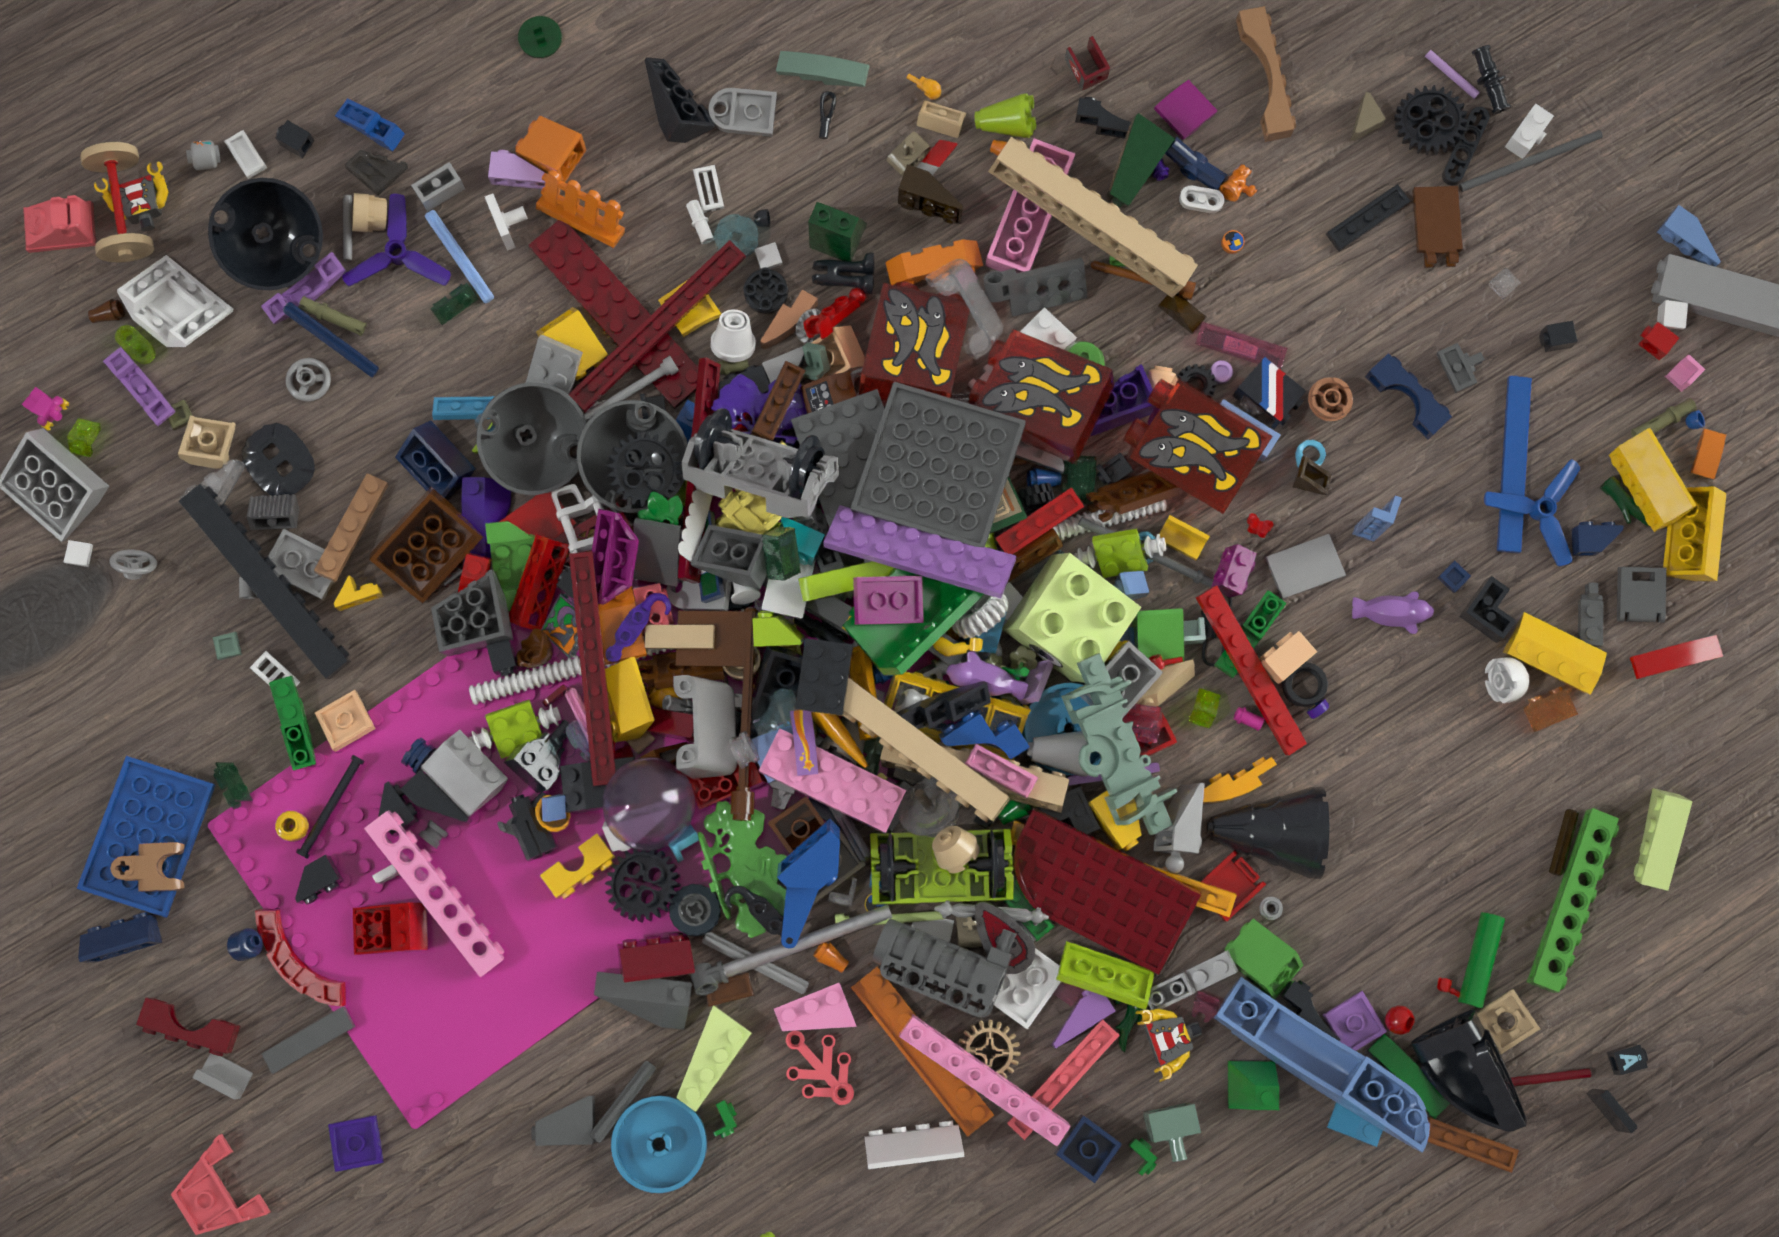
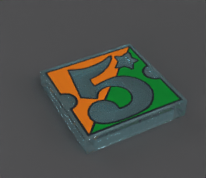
(561, 626)

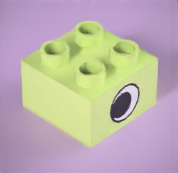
(1070, 615)

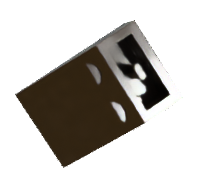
(925, 193)

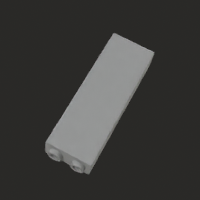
(1718, 293)

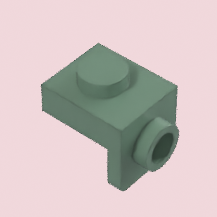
(816, 361)

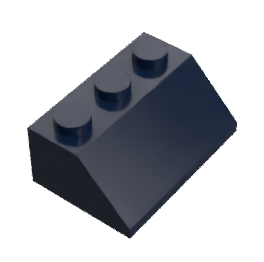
(434, 460)
(119, 938)

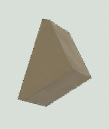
(1368, 117)

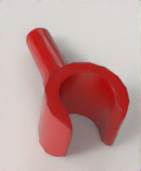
(1160, 663)
(1445, 986)

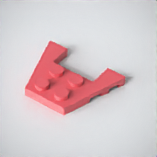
(206, 1200)

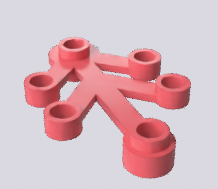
(822, 1070)

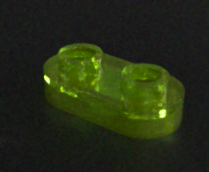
(135, 345)

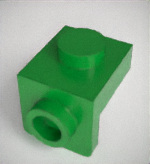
(727, 1113)
(1142, 1149)

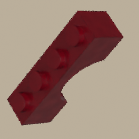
(161, 1017)

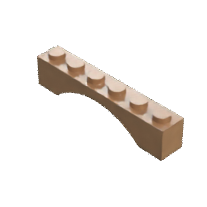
(1256, 33)

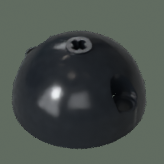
(287, 218)

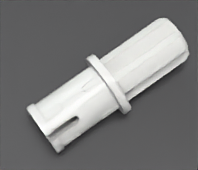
(700, 222)

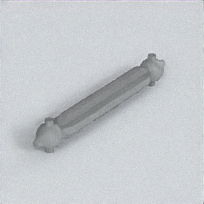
(968, 910)

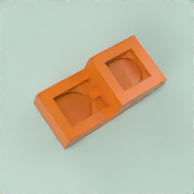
(1709, 453)

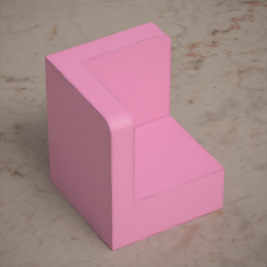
(1685, 373)

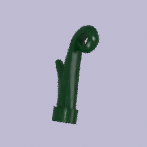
(1623, 500)

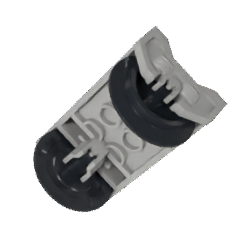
(781, 474)

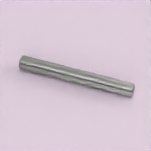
(769, 969)

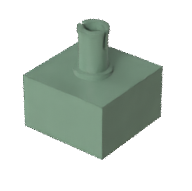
(1172, 1125)

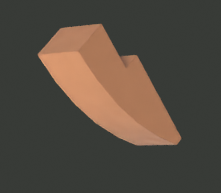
(786, 319)

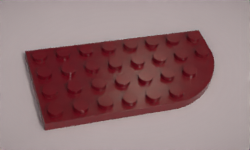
(1101, 891)

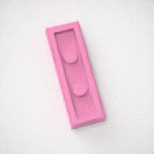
(1001, 771)

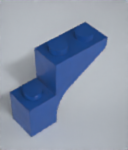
(975, 730)

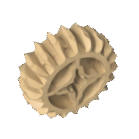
(989, 1035)

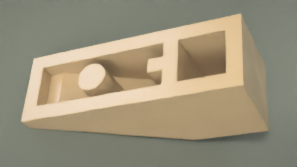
(1169, 682)

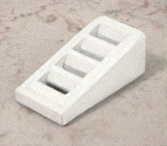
(262, 674)

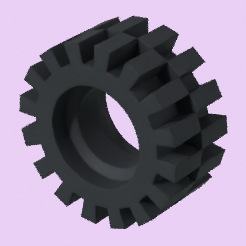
(1201, 374)
(1035, 497)

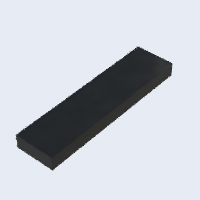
(1368, 217)

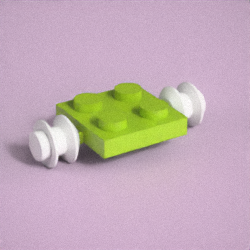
(1121, 552)
(514, 727)

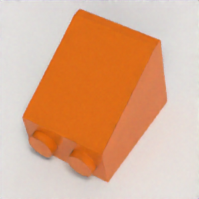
(551, 147)

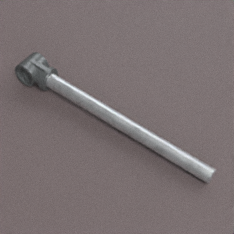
(708, 977)

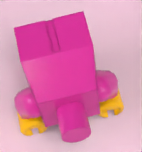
(45, 407)

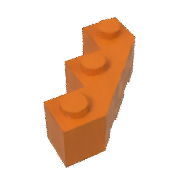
(917, 266)

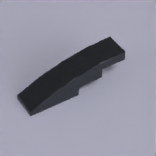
(947, 705)

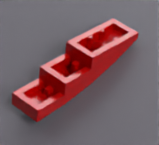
(1676, 657)

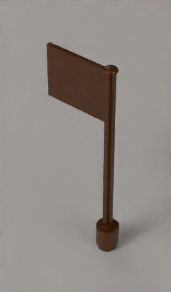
(732, 649)

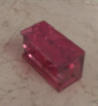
(1146, 722)

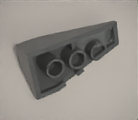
(654, 1000)

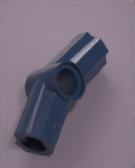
(1195, 165)

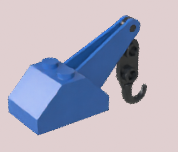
(803, 874)

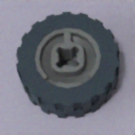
(695, 910)

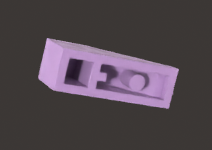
(511, 170)

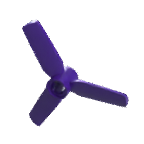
(397, 234)

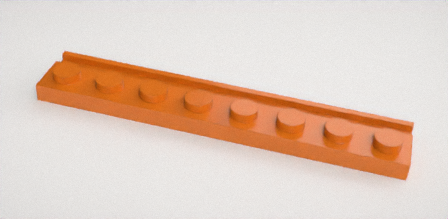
(892, 1015)

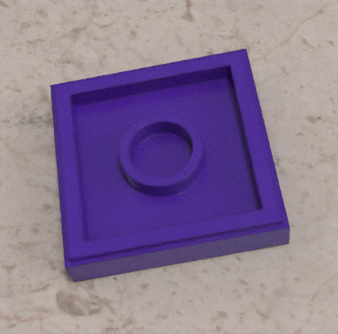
(355, 1143)

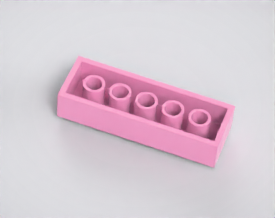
(1025, 222)
(836, 784)

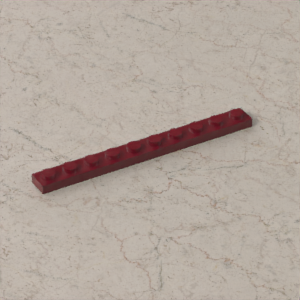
(657, 326)
(706, 393)
(592, 667)

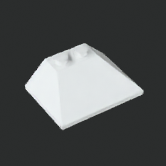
(172, 303)

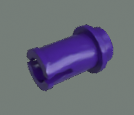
(1160, 171)

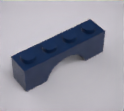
(1390, 375)

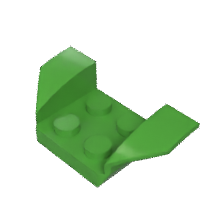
(509, 555)

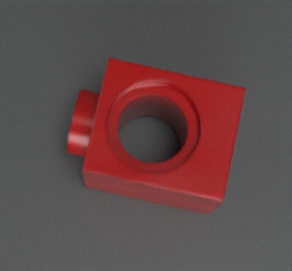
(1657, 340)

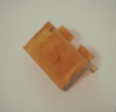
(1550, 710)

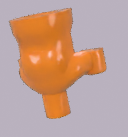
(1236, 184)

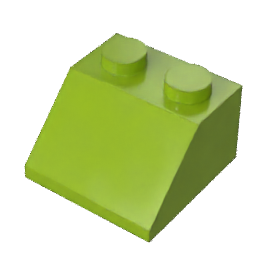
(774, 630)

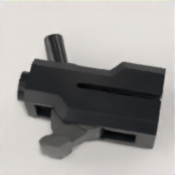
(526, 828)

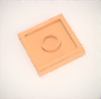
(345, 720)

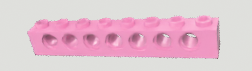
(393, 851)
(984, 1080)

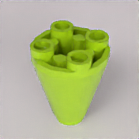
(1008, 117)

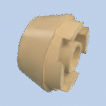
(954, 848)

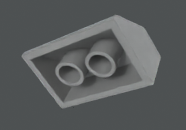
(1132, 666)
(464, 773)

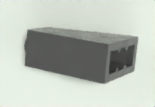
(568, 1125)

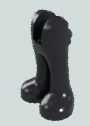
(835, 267)

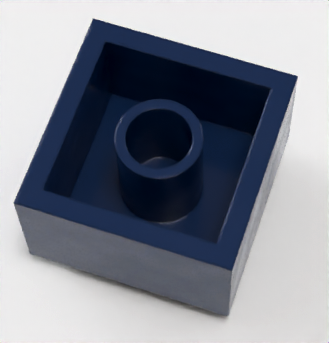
(1088, 1148)

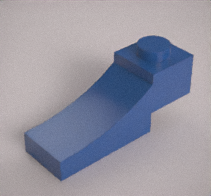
(370, 124)

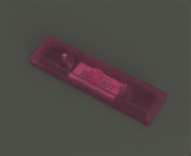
(1239, 345)

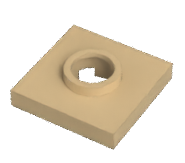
(1523, 1026)

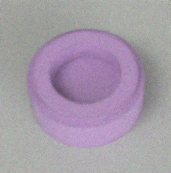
(1222, 371)

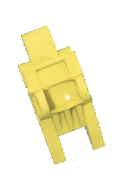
(746, 512)

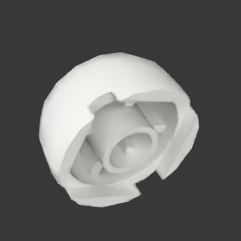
(1507, 679)

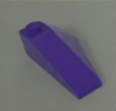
(484, 503)

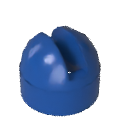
(1695, 420)

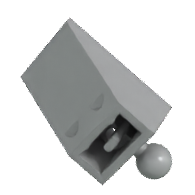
(1184, 834)

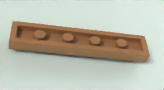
(351, 527)

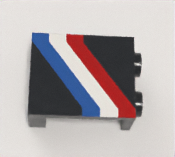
(1271, 391)

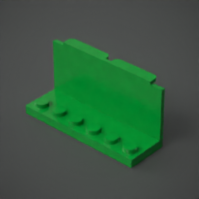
(899, 646)

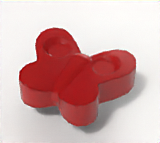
(1258, 527)

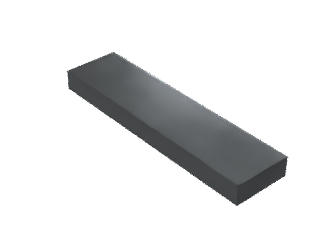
(308, 1040)

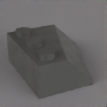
(472, 617)

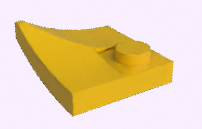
(700, 315)

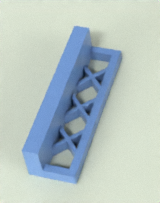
(1377, 520)

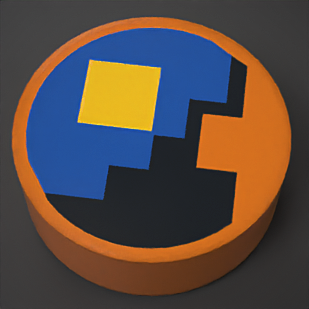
(1232, 242)

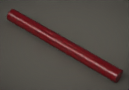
(1551, 1077)

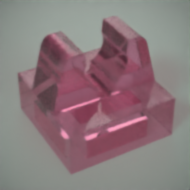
(1205, 1004)

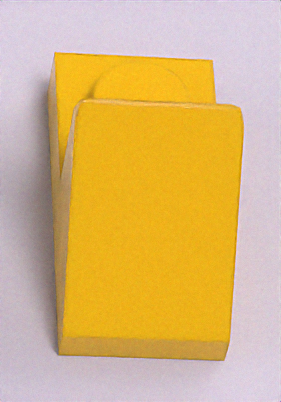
(351, 597)

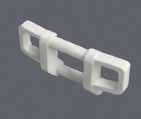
(565, 514)

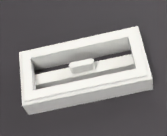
(712, 206)

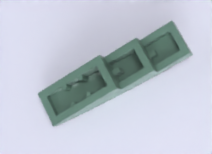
(822, 68)

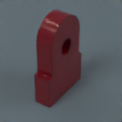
(555, 695)

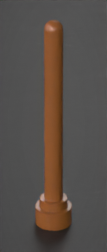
(1187, 291)

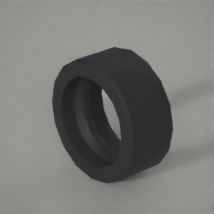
(1322, 686)

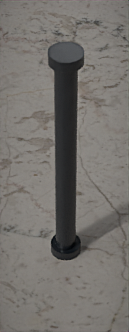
(330, 806)

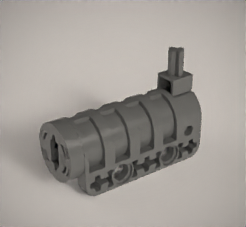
(944, 966)

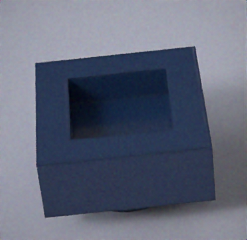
(1454, 576)

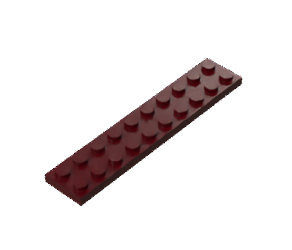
(611, 305)

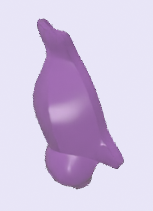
(1394, 610)
(976, 670)

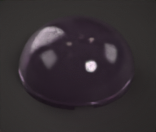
(648, 804)

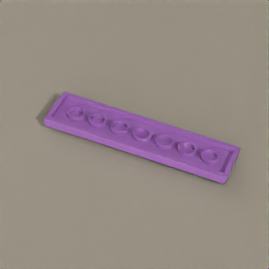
(920, 552)

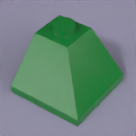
(1253, 1085)

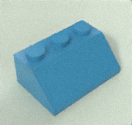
(1352, 1125)

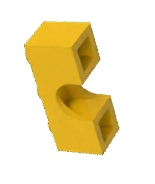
(596, 857)

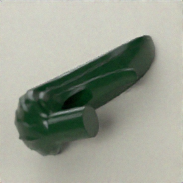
(1127, 1024)

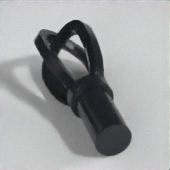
(825, 121)

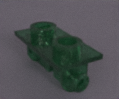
(461, 299)
(229, 777)

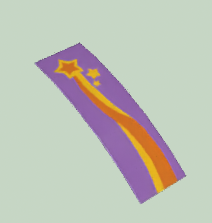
(804, 742)

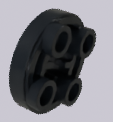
(765, 291)

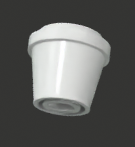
(733, 337)

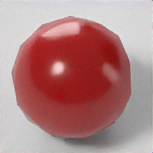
(1399, 1020)

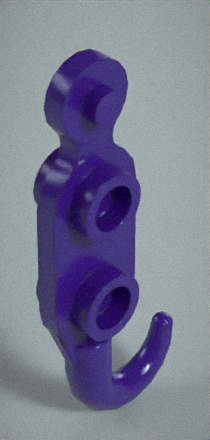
(634, 624)

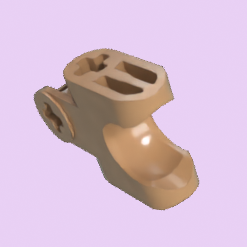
(147, 867)

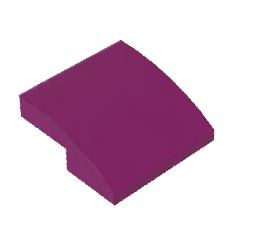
(1185, 109)

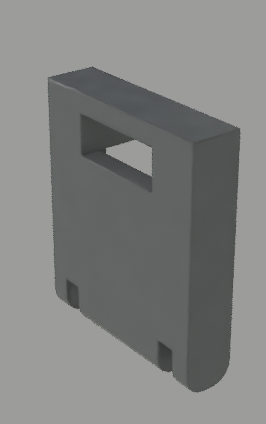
(1641, 598)

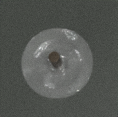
(928, 809)

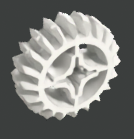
(981, 616)

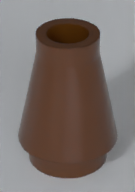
(109, 311)

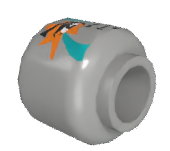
(203, 155)

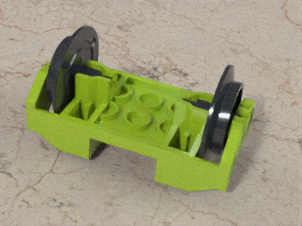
(923, 881)

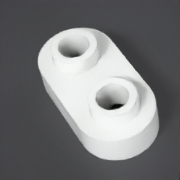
(1201, 197)

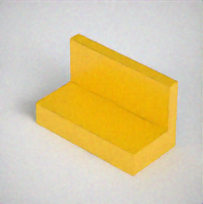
(1183, 537)

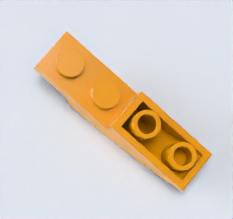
(1224, 788)

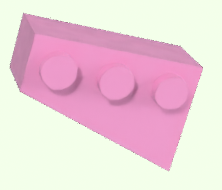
(816, 1011)

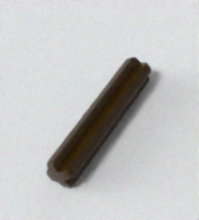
(1563, 842)

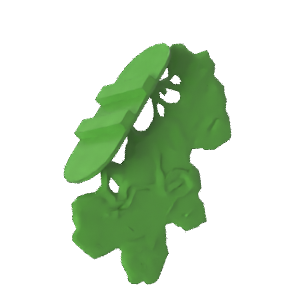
(749, 865)

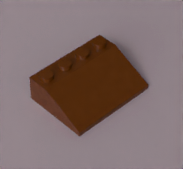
(425, 545)

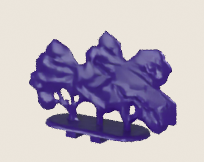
(744, 396)

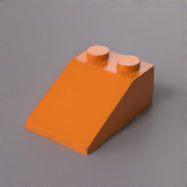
(611, 617)

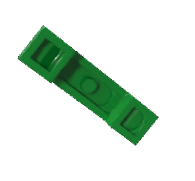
(1404, 1068)

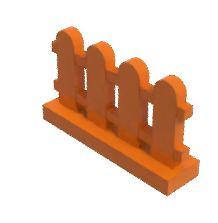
(581, 218)

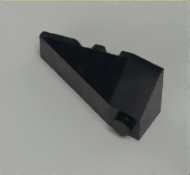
(777, 671)

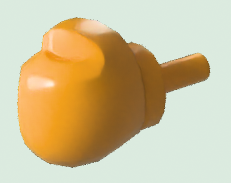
(930, 87)

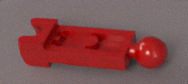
(835, 313)

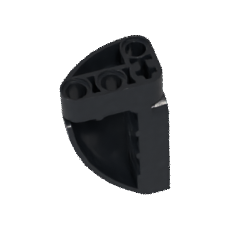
(1470, 1072)

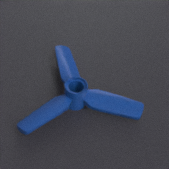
(1549, 524)

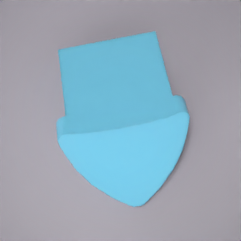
(686, 840)

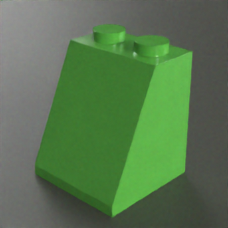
(1160, 633)
(1264, 958)

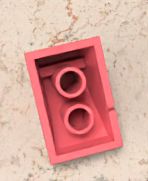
(59, 224)

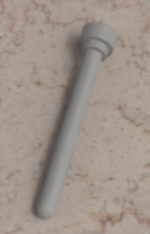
(667, 367)

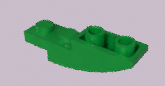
(1254, 627)
(293, 723)

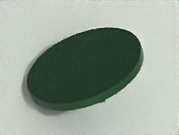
(539, 37)

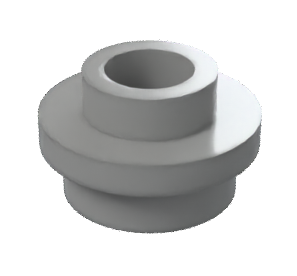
(1277, 905)

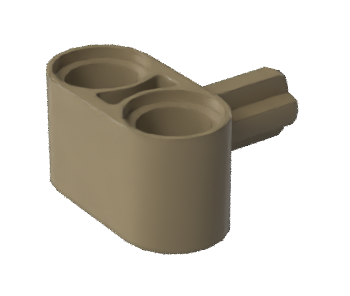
(908, 152)
(967, 932)

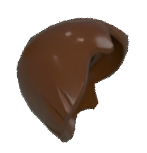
(535, 650)

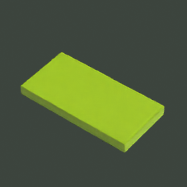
(1105, 975)

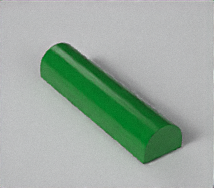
(1481, 960)

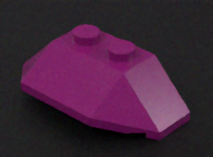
(614, 555)

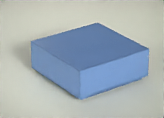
(553, 808)

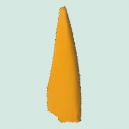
(836, 730)

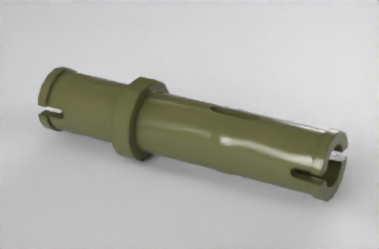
(324, 312)
(1671, 415)

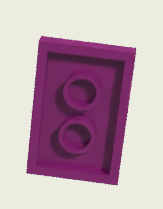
(888, 600)

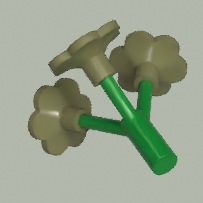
(1022, 662)

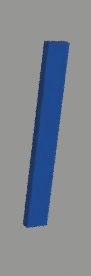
(1514, 460)

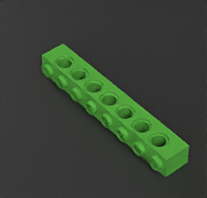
(1562, 907)

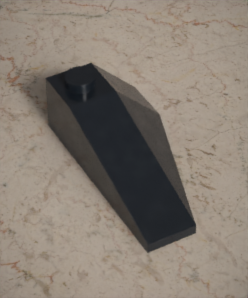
(675, 108)

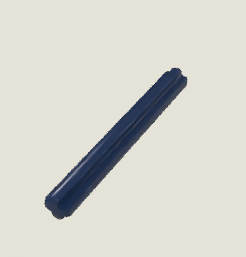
(330, 339)

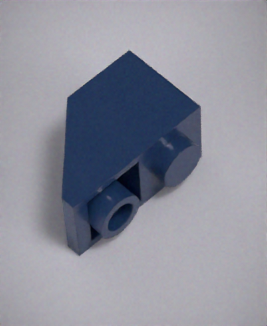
(1593, 539)

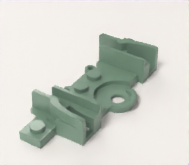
(1115, 741)

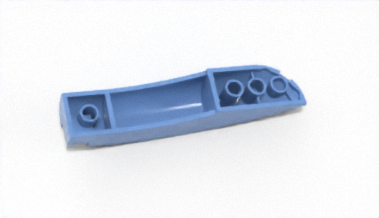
(1325, 1063)

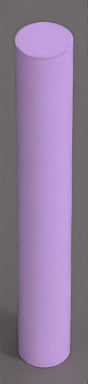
(1452, 74)

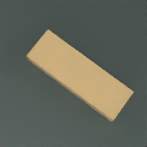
(680, 637)

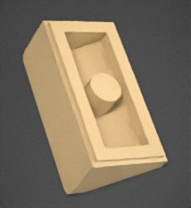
(941, 119)

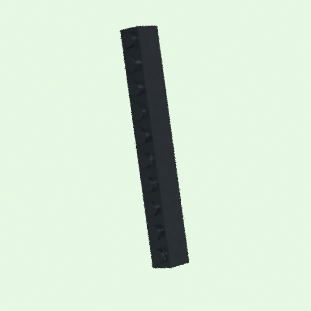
(265, 581)

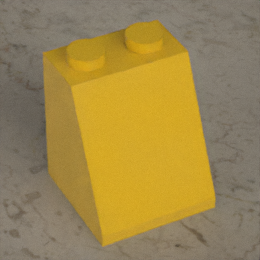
(574, 331)
(1120, 836)

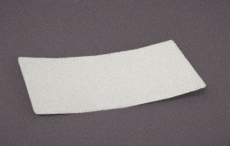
(786, 596)

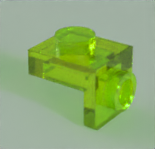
(82, 437)
(1204, 708)

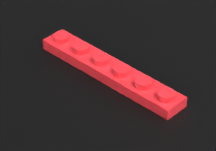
(1070, 1071)

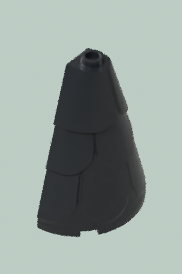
(1280, 831)

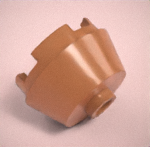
(1330, 399)

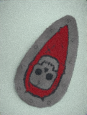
(990, 924)

